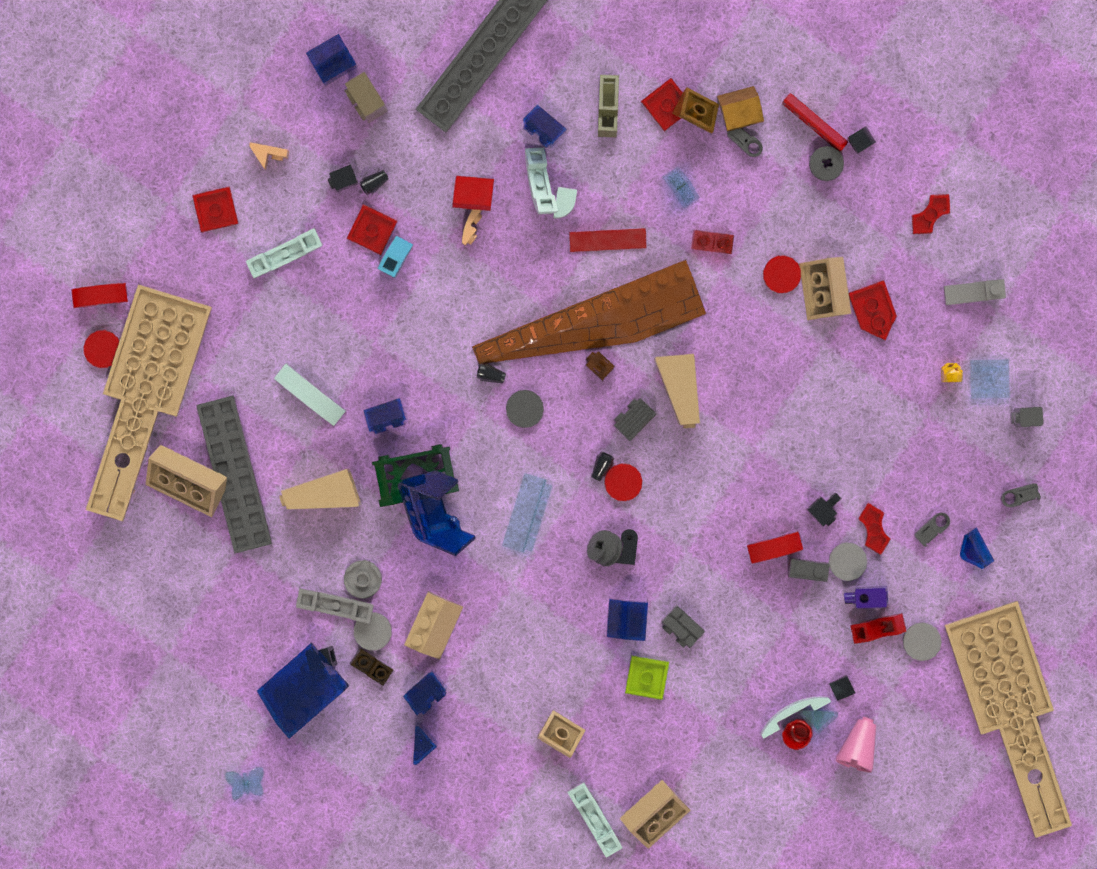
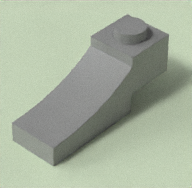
(974, 292)

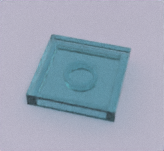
(989, 379)

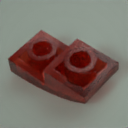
(712, 242)

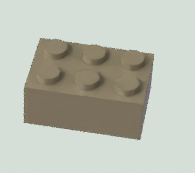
(368, 101)

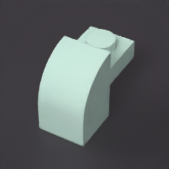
(565, 202)

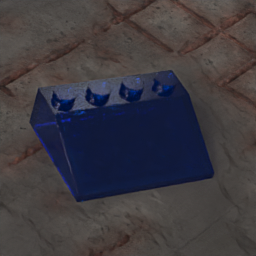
(301, 690)

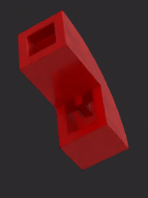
(99, 295)
(775, 547)
(879, 627)

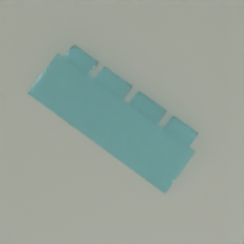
(525, 509)

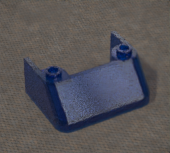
(428, 515)

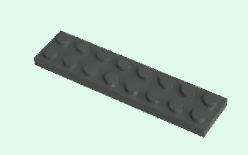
(232, 459)

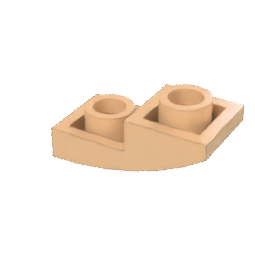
(469, 231)

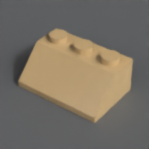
(825, 288)
(433, 625)
(654, 814)

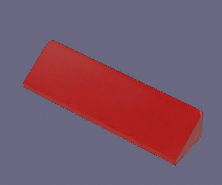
(814, 122)
(607, 240)

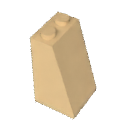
(680, 384)
(325, 492)

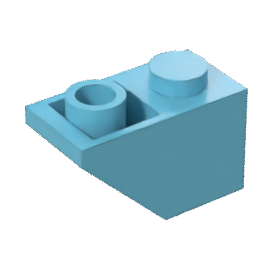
(395, 257)

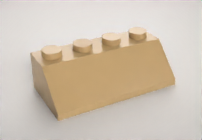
(185, 480)

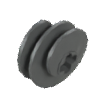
(828, 173)
(604, 548)

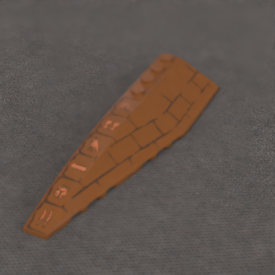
(605, 320)

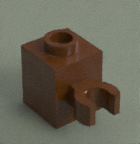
(599, 365)

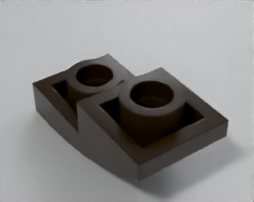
(371, 666)

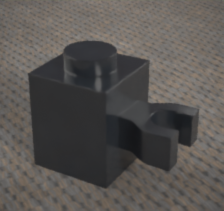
(823, 510)

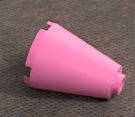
(859, 746)

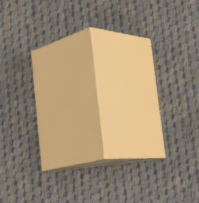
(561, 734)

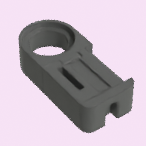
(743, 140)
(1022, 494)
(931, 530)

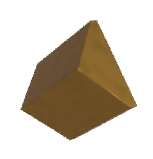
(741, 108)
(697, 110)

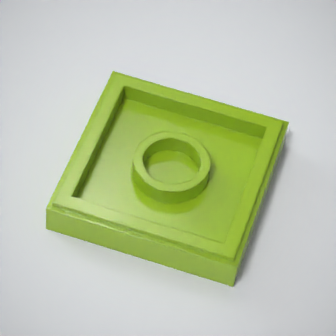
(647, 677)

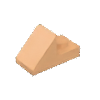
(263, 151)

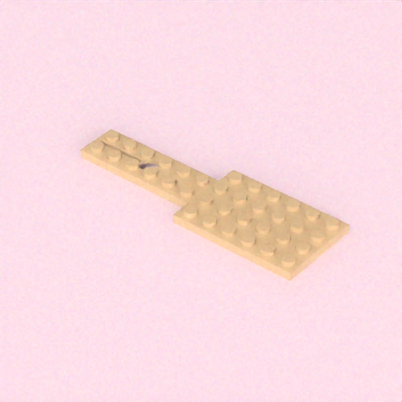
(148, 378)
(1008, 695)

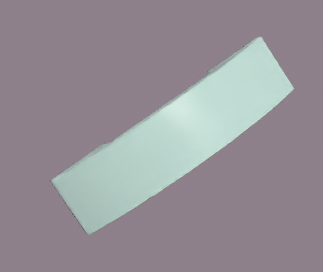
(539, 181)
(284, 253)
(309, 394)
(772, 726)
(595, 819)

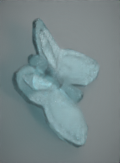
(245, 784)

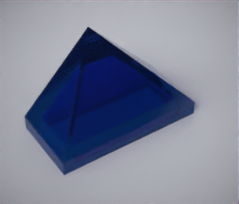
(975, 550)

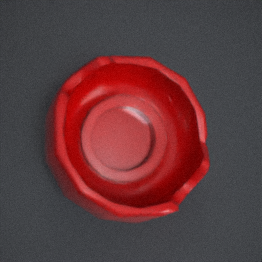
(797, 734)

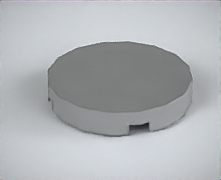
(847, 561)
(362, 573)
(373, 635)
(922, 641)

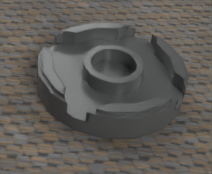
(524, 408)

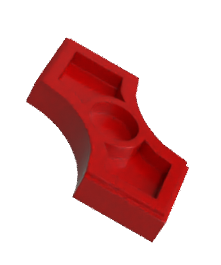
(923, 222)
(872, 520)

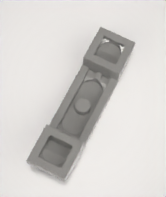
(334, 605)

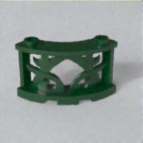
(394, 496)

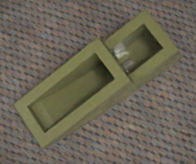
(608, 105)

